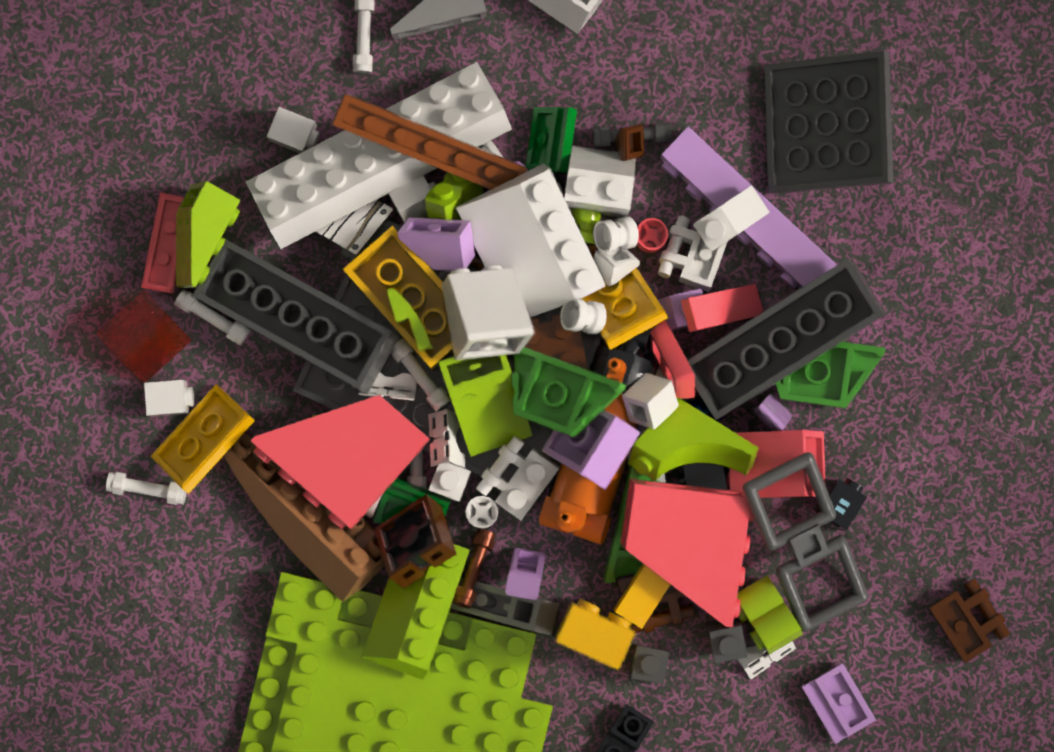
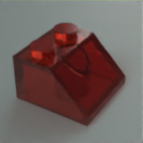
(144, 336)

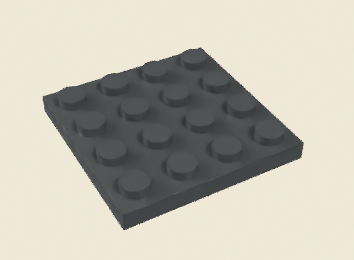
(829, 123)

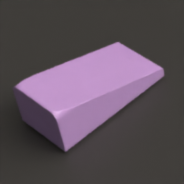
(773, 413)

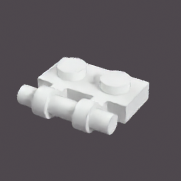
(700, 265)
(526, 483)

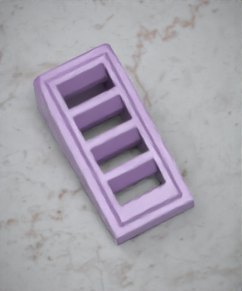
(525, 573)

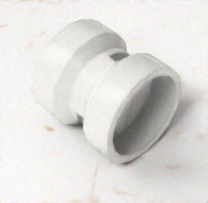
(611, 235)
(583, 316)

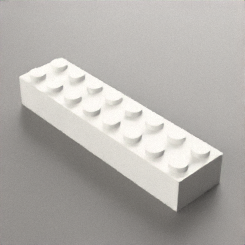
(354, 171)

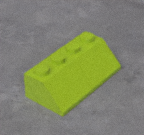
(413, 618)

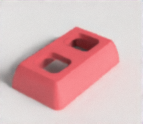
(672, 360)

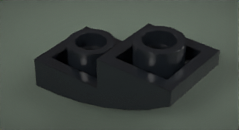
(626, 732)

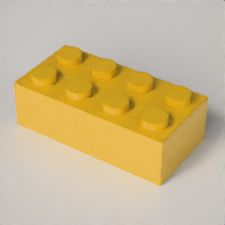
(394, 265)
(594, 634)

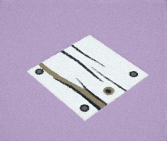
(357, 227)

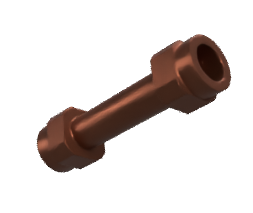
(483, 542)

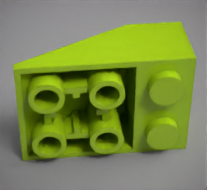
(200, 229)
(484, 401)

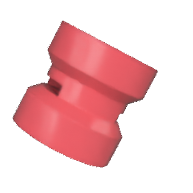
(653, 231)

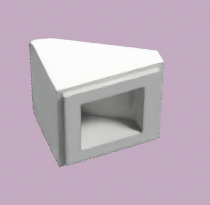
(615, 265)

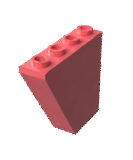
(344, 455)
(691, 540)

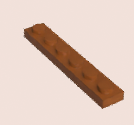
(424, 143)

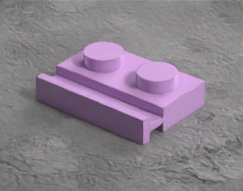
(838, 703)

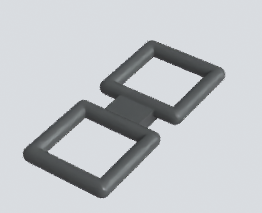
(805, 541)

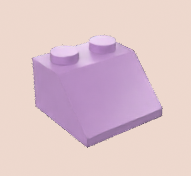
(596, 449)

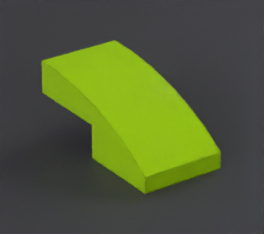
(403, 313)

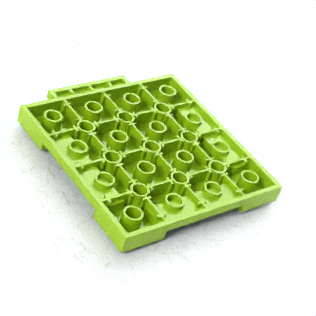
(326, 698)

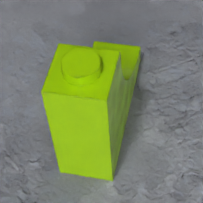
(690, 438)

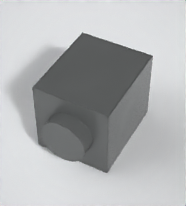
(726, 642)
(649, 664)

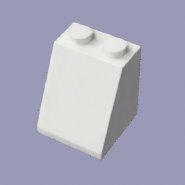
(600, 181)
(485, 313)

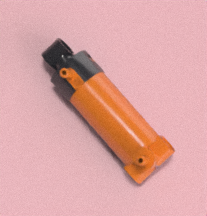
(576, 502)

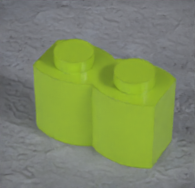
(447, 195)
(768, 616)

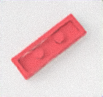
(161, 257)
(722, 307)

